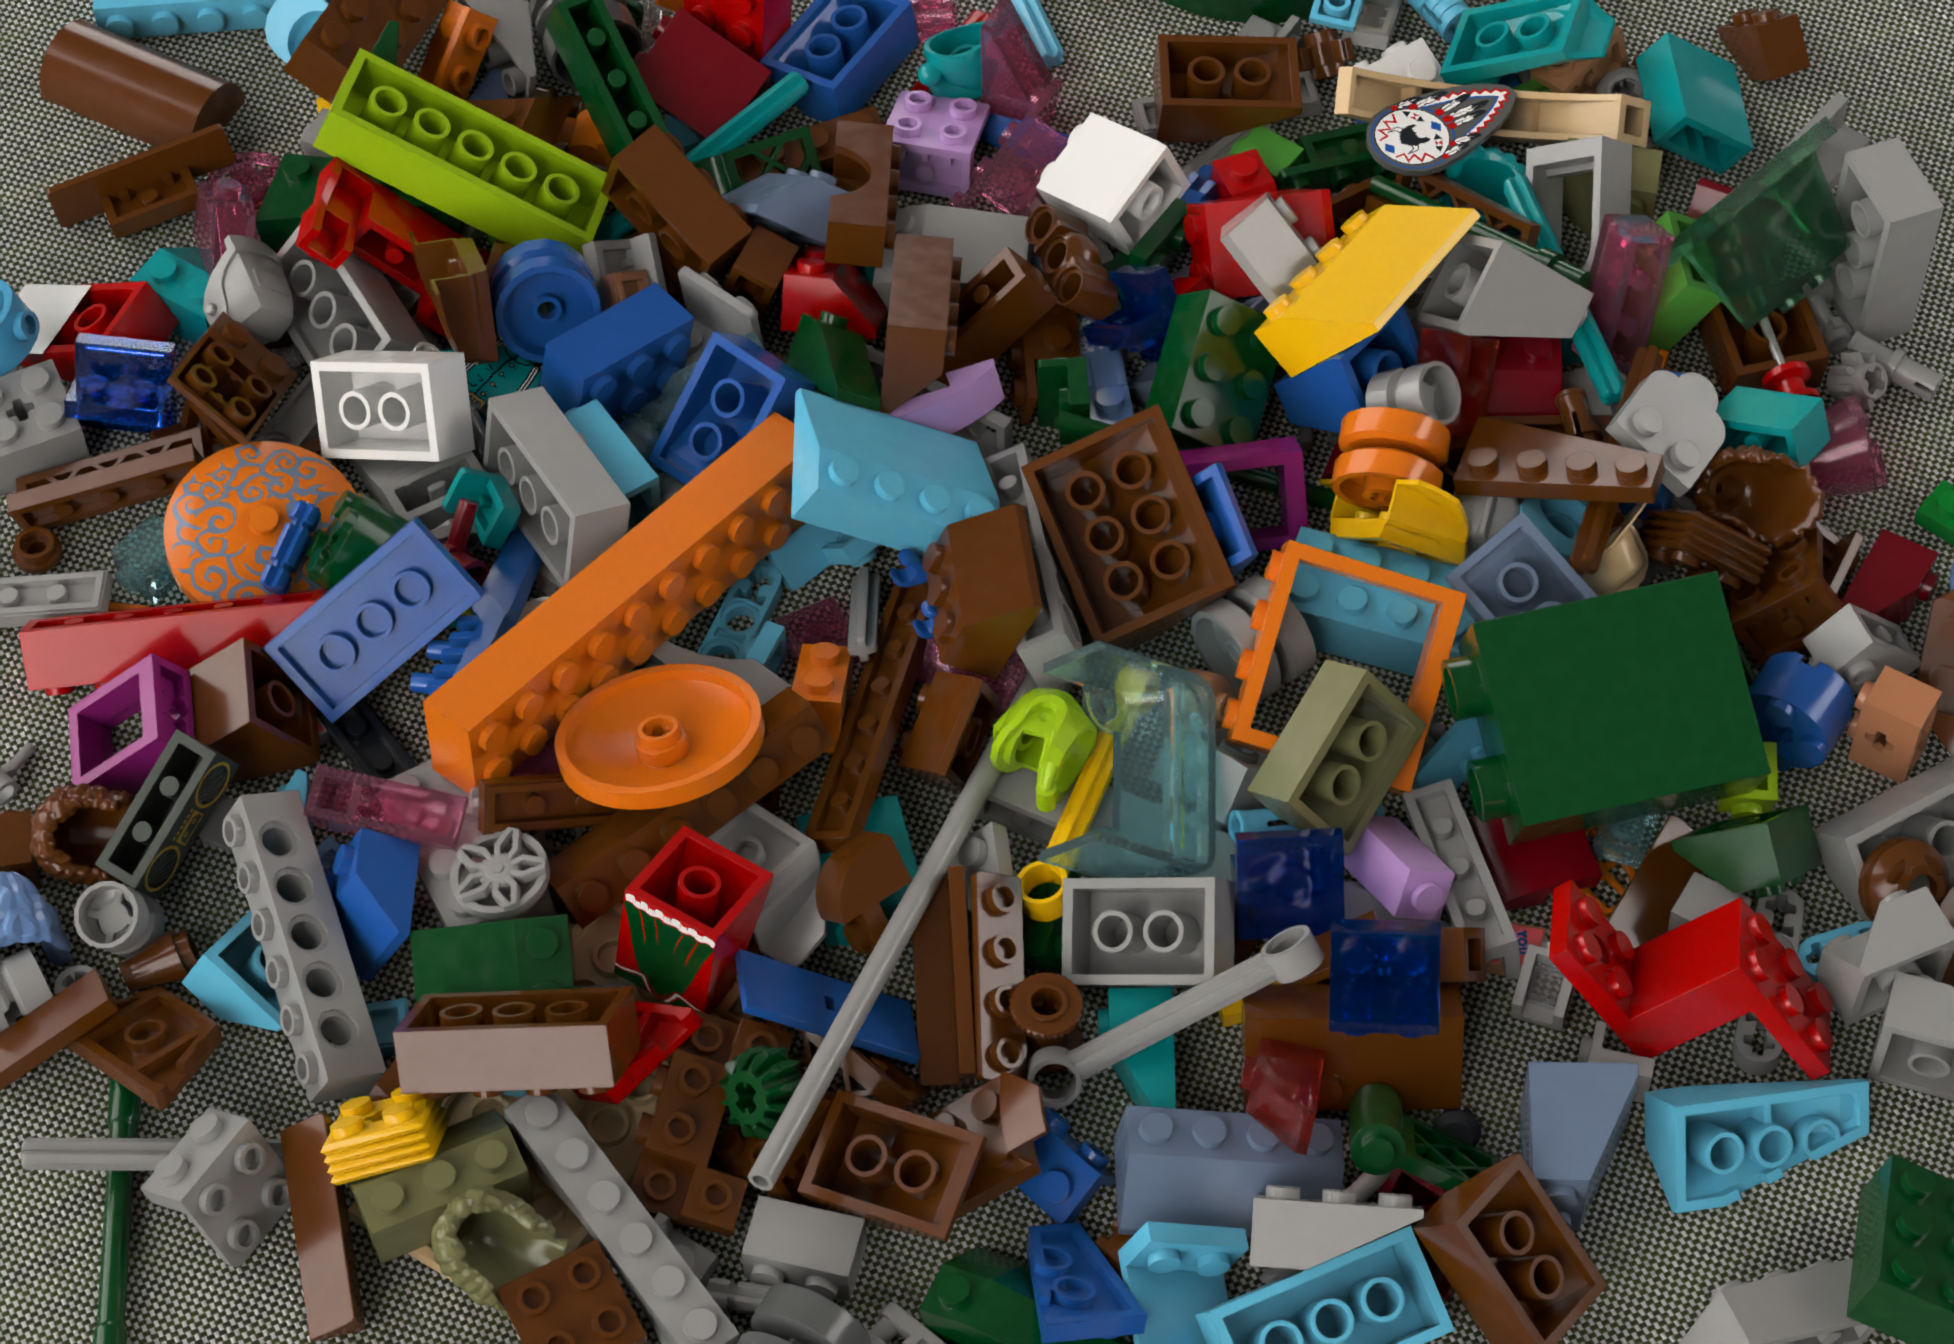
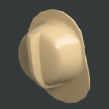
(1623, 559)

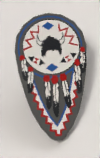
(1437, 127)

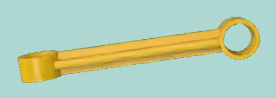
(1072, 824)

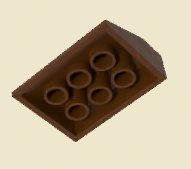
(1129, 529)

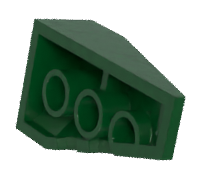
(986, 1301)

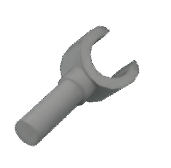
(9, 786)

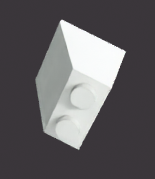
(1113, 181)

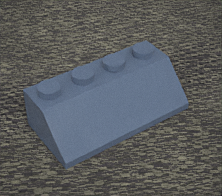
(1211, 1166)

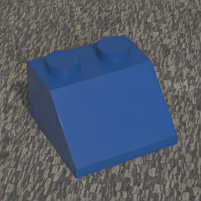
(374, 896)

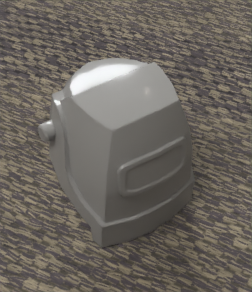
(250, 289)

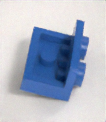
(1068, 1170)

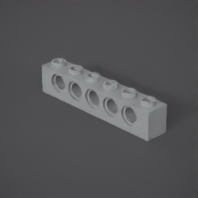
(1056, 626)
(324, 965)

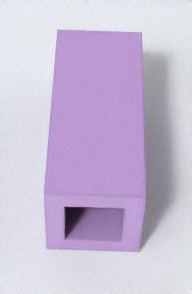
(1400, 870)

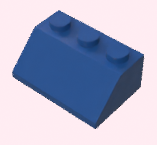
(844, 52)

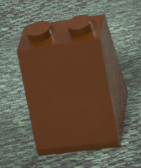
(253, 712)

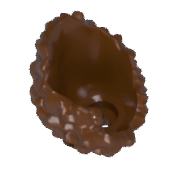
(1760, 494)
(74, 830)

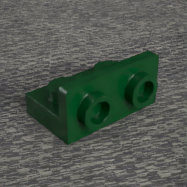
(1062, 386)

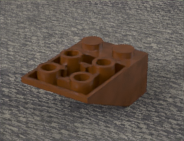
(232, 377)

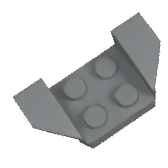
(789, 919)

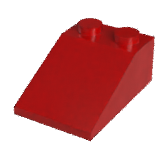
(108, 310)

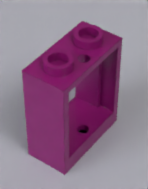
(1278, 452)
(149, 686)

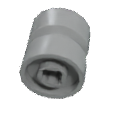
(1421, 388)
(118, 918)
(21, 987)

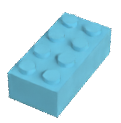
(1363, 619)
(1359, 1297)

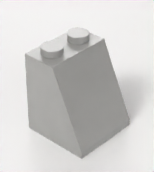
(1501, 292)

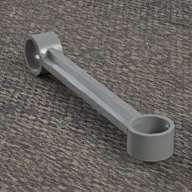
(1282, 959)

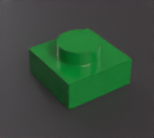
(1937, 512)

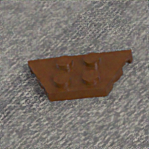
(151, 1044)

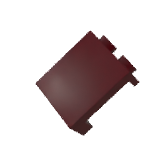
(699, 74)

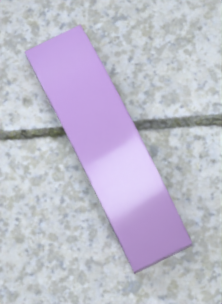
(969, 397)

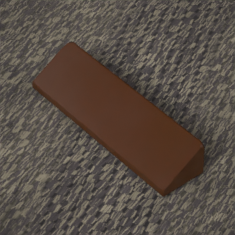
(1655, 887)
(321, 1233)

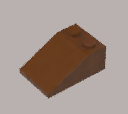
(1223, 85)
(891, 1167)

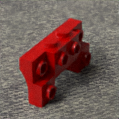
(372, 222)

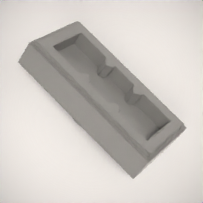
(1375, 24)

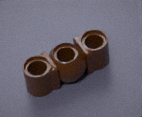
(1071, 262)

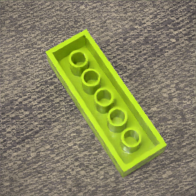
(460, 157)

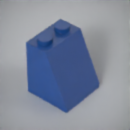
(1339, 384)

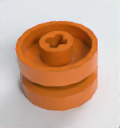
(1384, 447)

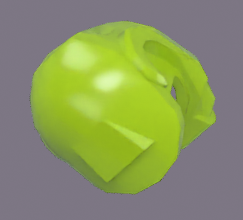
(1046, 735)

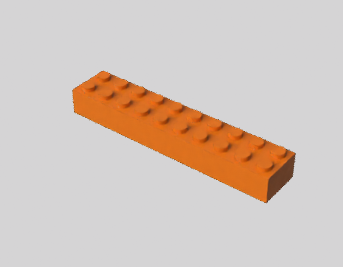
(615, 610)

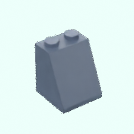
(1572, 1128)

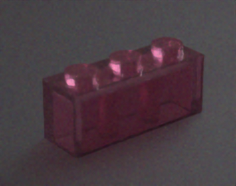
(1627, 282)

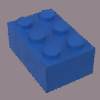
(619, 354)

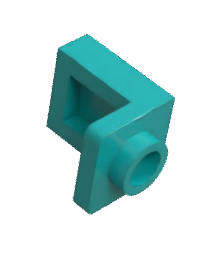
(497, 509)

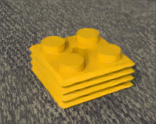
(383, 1135)

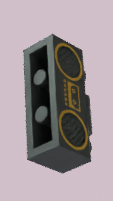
(167, 815)

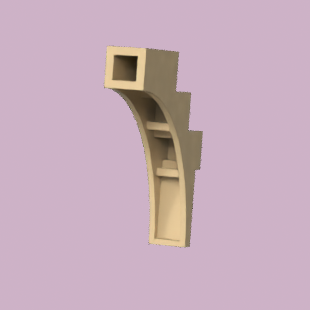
(1534, 119)

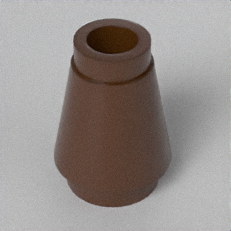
(161, 962)

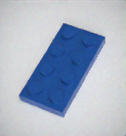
(374, 619)

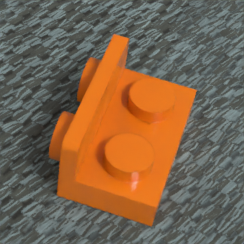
(457, 49)

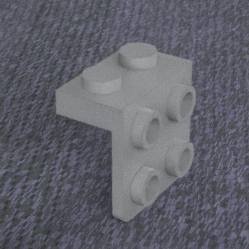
(224, 1183)

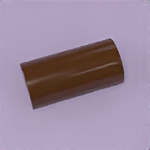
(133, 85)

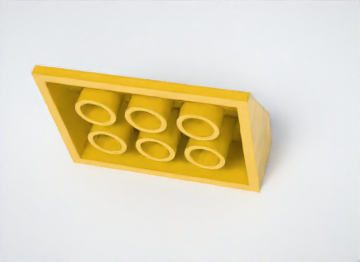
(1359, 281)

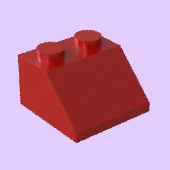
(834, 287)

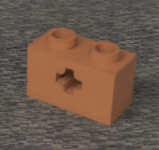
(1892, 723)

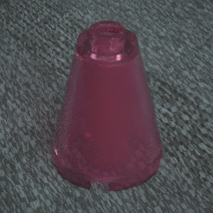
(1850, 459)

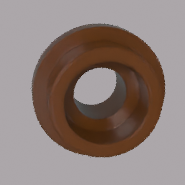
(36, 540)

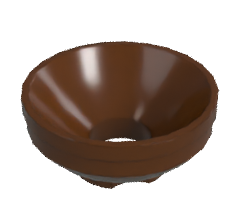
(1895, 866)

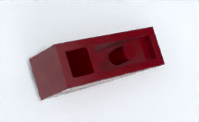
(1894, 578)

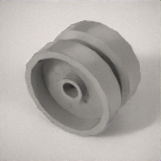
(1224, 631)

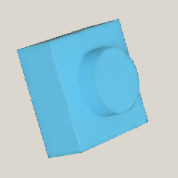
(768, 647)

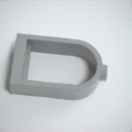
(1611, 169)

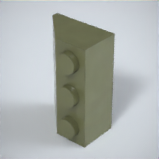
(1338, 753)
(407, 1202)

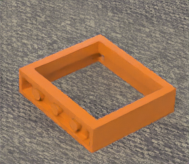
(1268, 618)

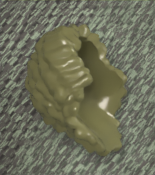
(492, 1240)

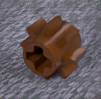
(1324, 54)

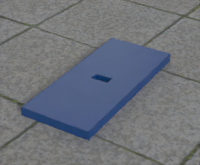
(800, 1000)

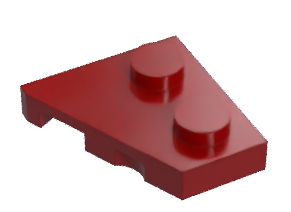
(660, 1032)

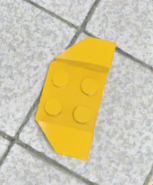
(1418, 522)

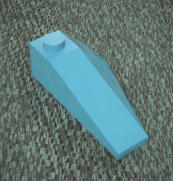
(233, 975)
(1734, 1136)

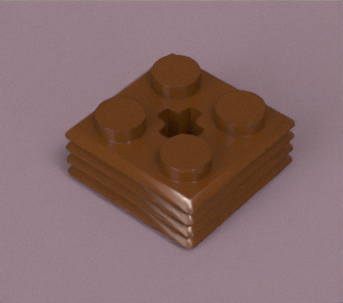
(1702, 546)

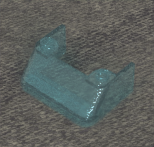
(1160, 765)

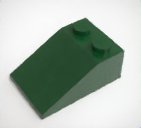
(494, 956)

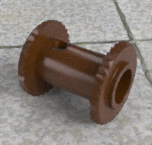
(1049, 1013)

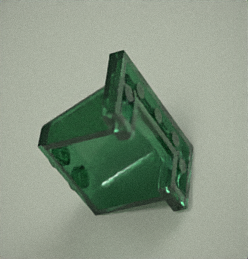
(1769, 233)

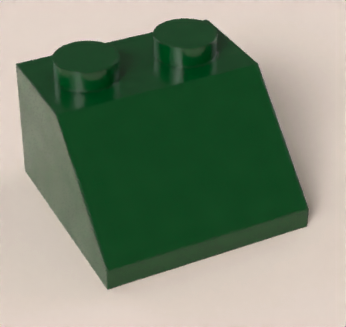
(1754, 850)

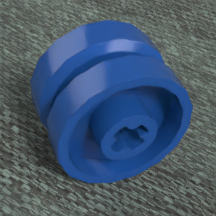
(540, 294)

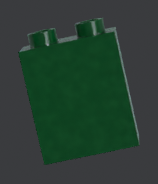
(1606, 709)

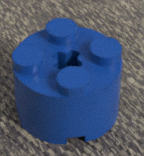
(1801, 709)

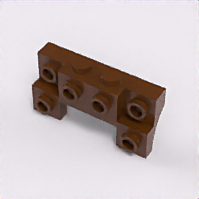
(685, 1123)

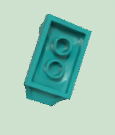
(1523, 37)

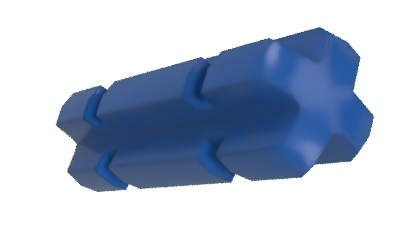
(290, 547)

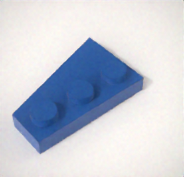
(1078, 1288)

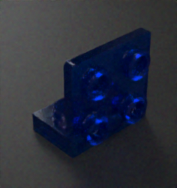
(1385, 977)

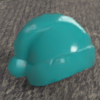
(953, 62)

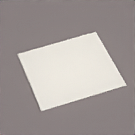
(52, 306)

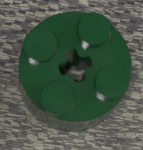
(352, 536)

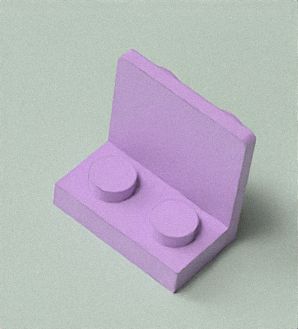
(936, 141)

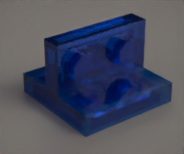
(1145, 314)
(122, 383)
(1287, 880)

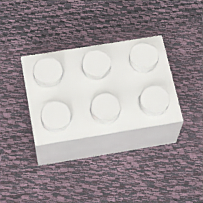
(392, 405)

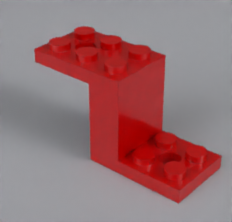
(1691, 979)

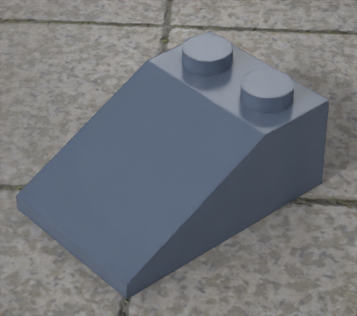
(1516, 574)

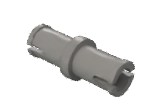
(1900, 368)

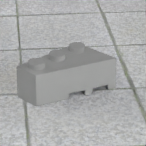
(1783, 1309)

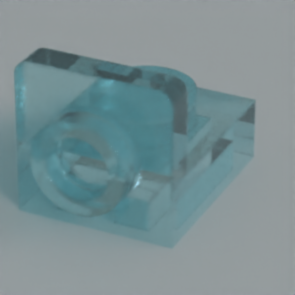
(1625, 840)

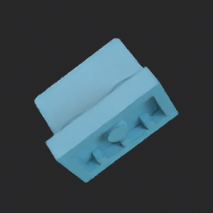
(1178, 1274)

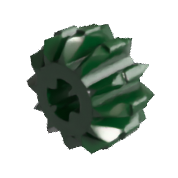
(759, 1088)

